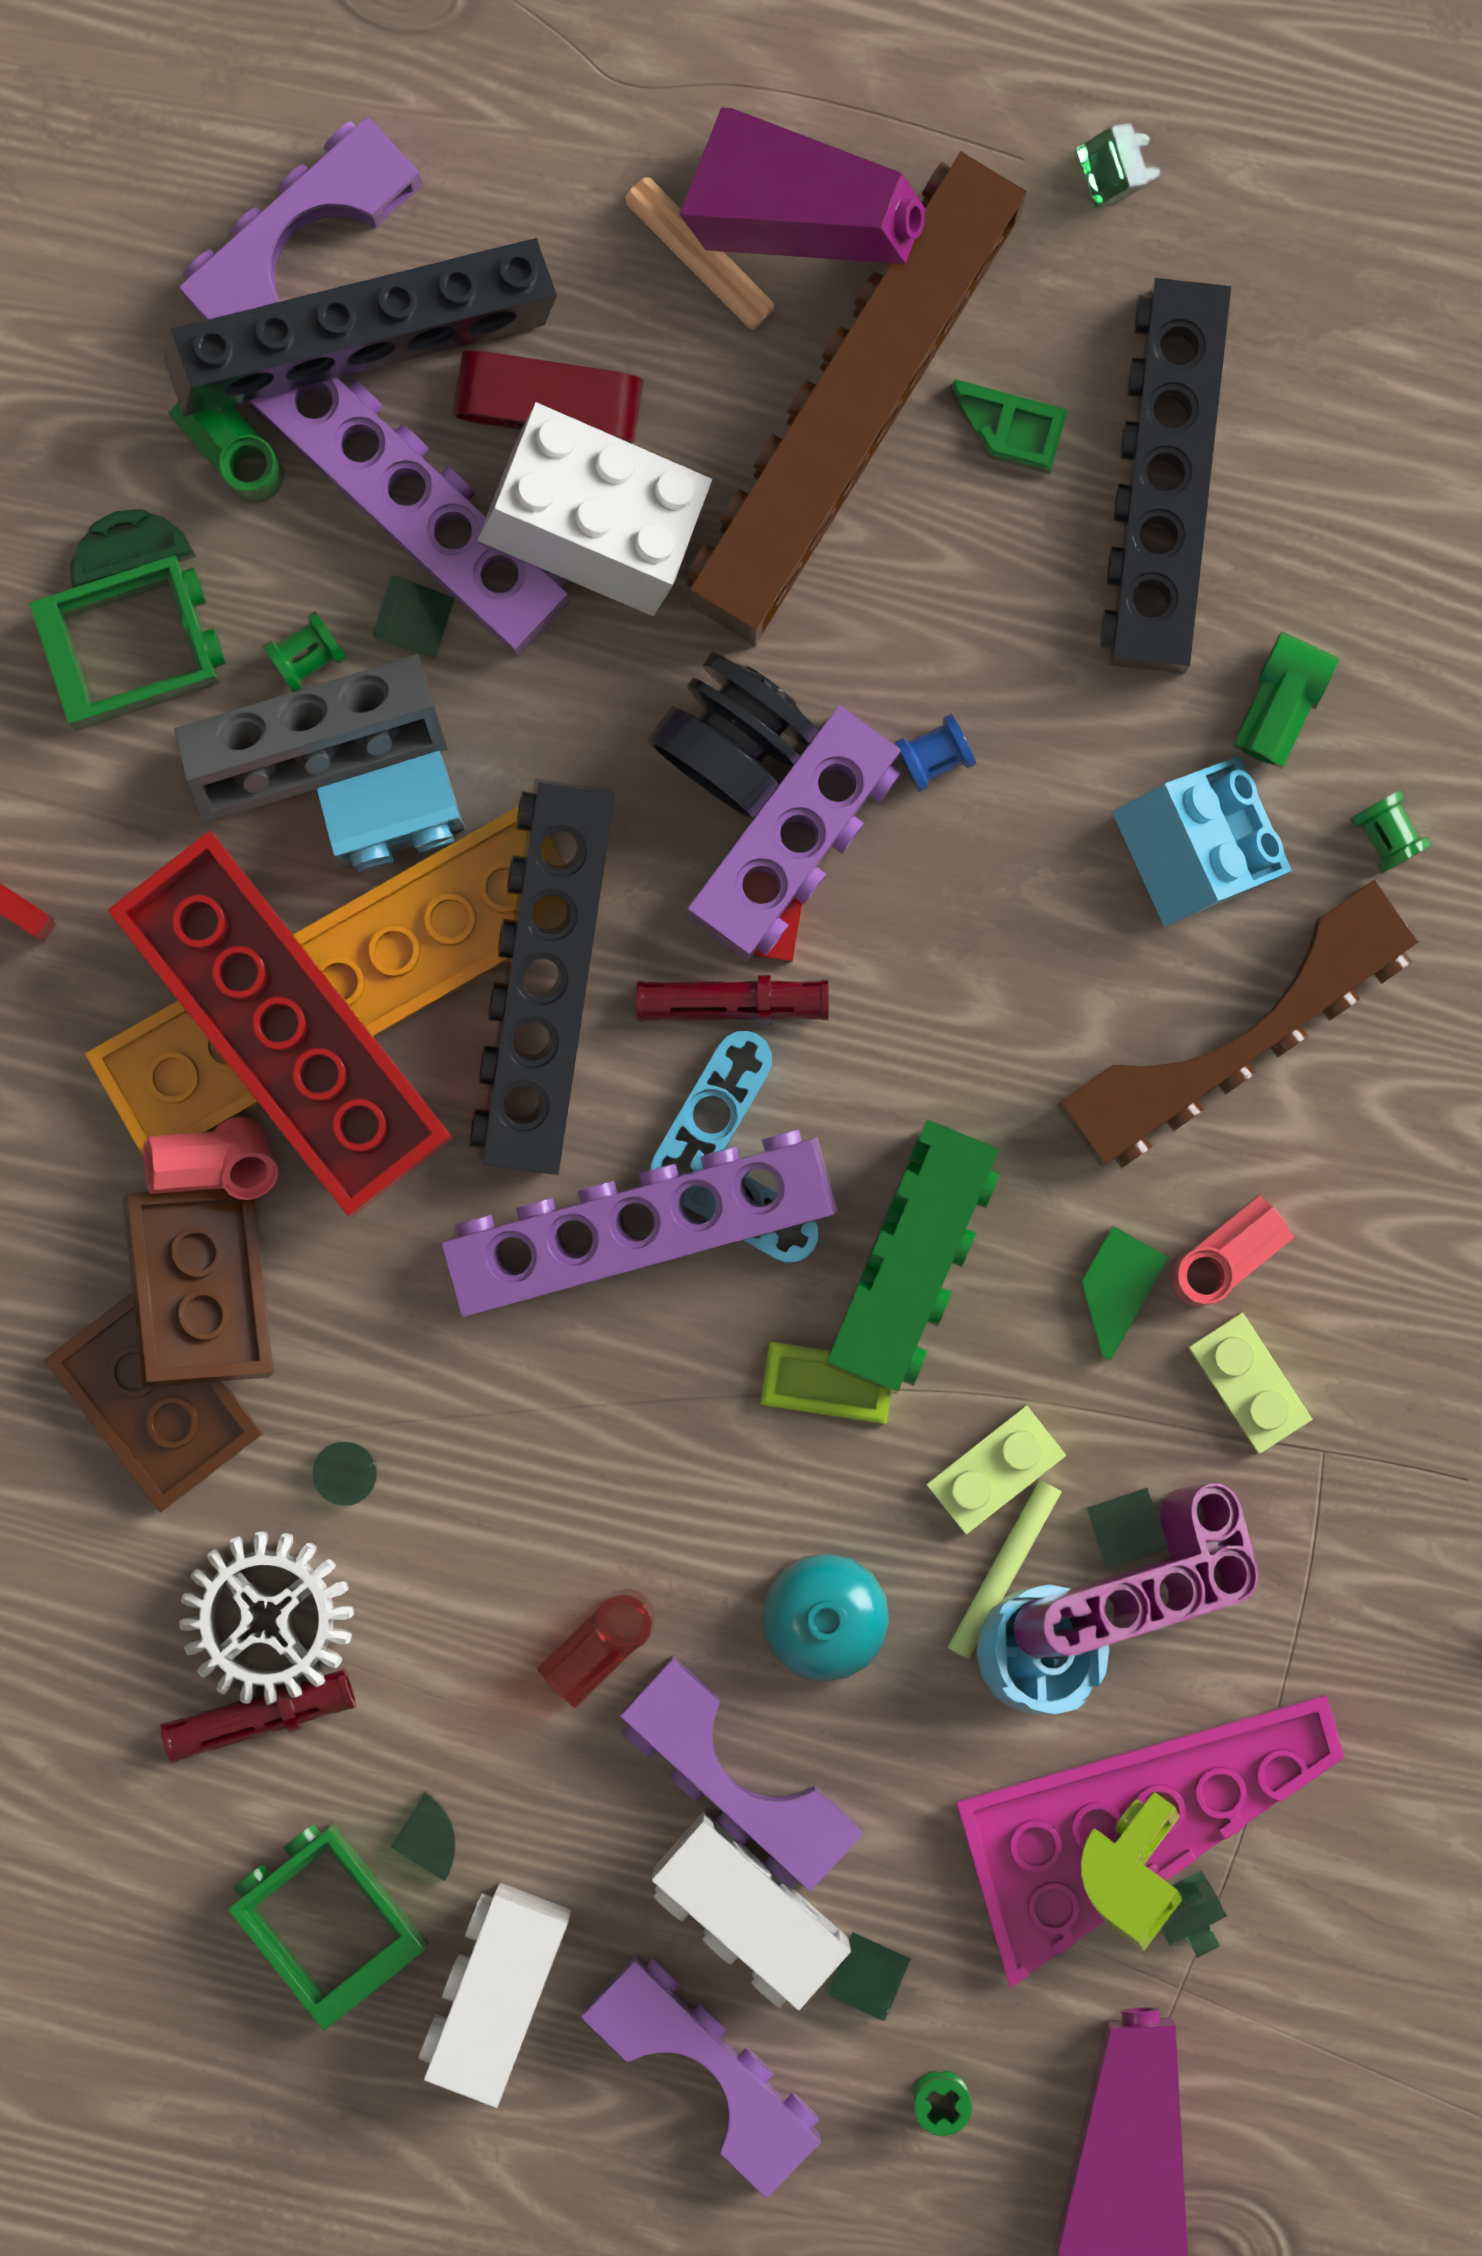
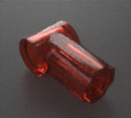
(595, 1649)

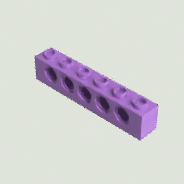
(510, 616)
(487, 1283)

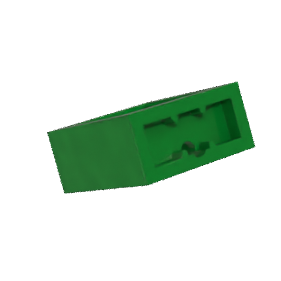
(63, 659)
(366, 1978)

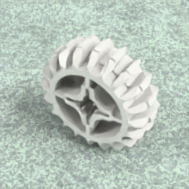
(285, 1641)

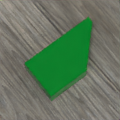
(1012, 426)
(1118, 1286)

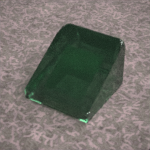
(413, 617)
(868, 1977)

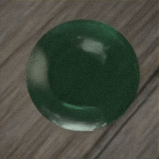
(345, 1473)

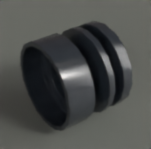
(733, 735)

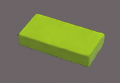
(801, 1382)

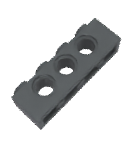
(309, 738)

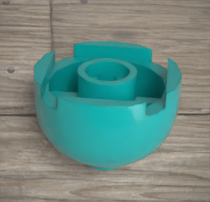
(825, 1617)

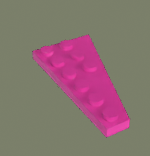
(1034, 1832)

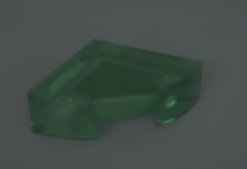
(428, 1837)

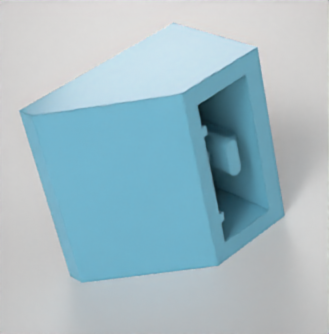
(390, 812)
(1201, 840)

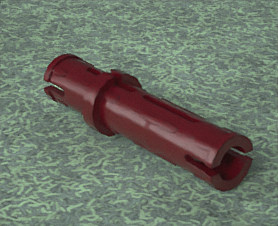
(743, 1000)
(245, 1721)

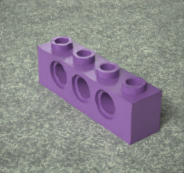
(840, 746)

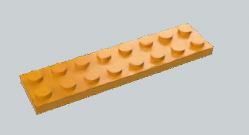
(380, 951)

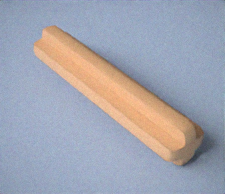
(711, 267)

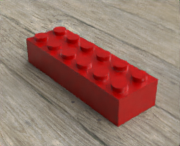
(280, 1024)

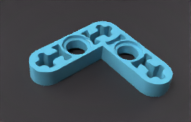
(700, 1198)

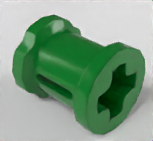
(285, 650)
(1390, 831)
(941, 2122)

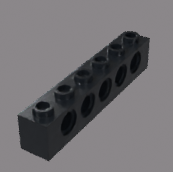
(1201, 317)
(359, 327)
(538, 1139)

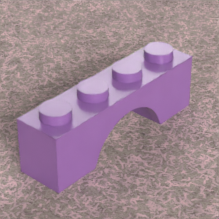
(356, 179)
(798, 1830)
(645, 2016)

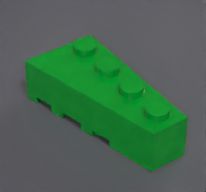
(912, 1257)

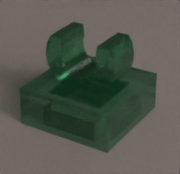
(1115, 164)
(1195, 1915)

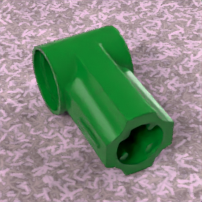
(225, 441)
(1290, 686)

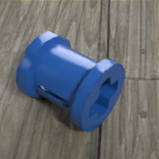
(935, 753)

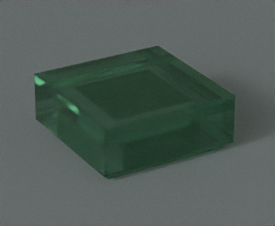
(1126, 1527)

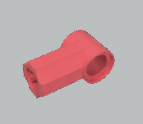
(228, 1158)
(1234, 1250)

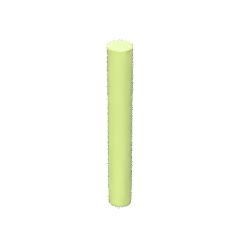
(1005, 1567)

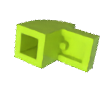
(1119, 1883)

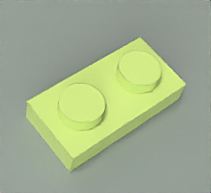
(1250, 1383)
(996, 1469)

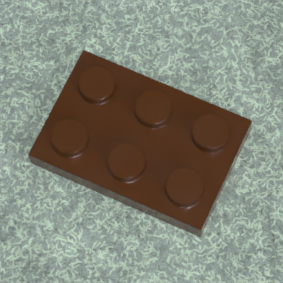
(197, 1287)
(163, 1433)

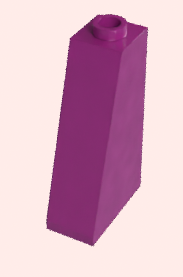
(797, 197)
(1129, 2154)

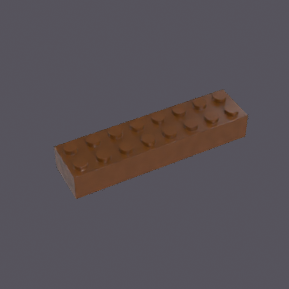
(855, 401)

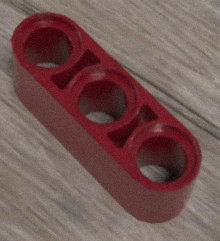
(504, 389)

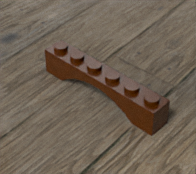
(1345, 949)

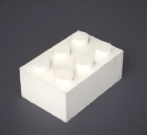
(595, 509)
(749, 1913)
(493, 1993)

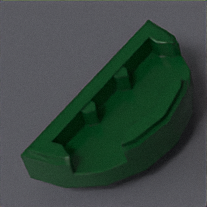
(126, 542)

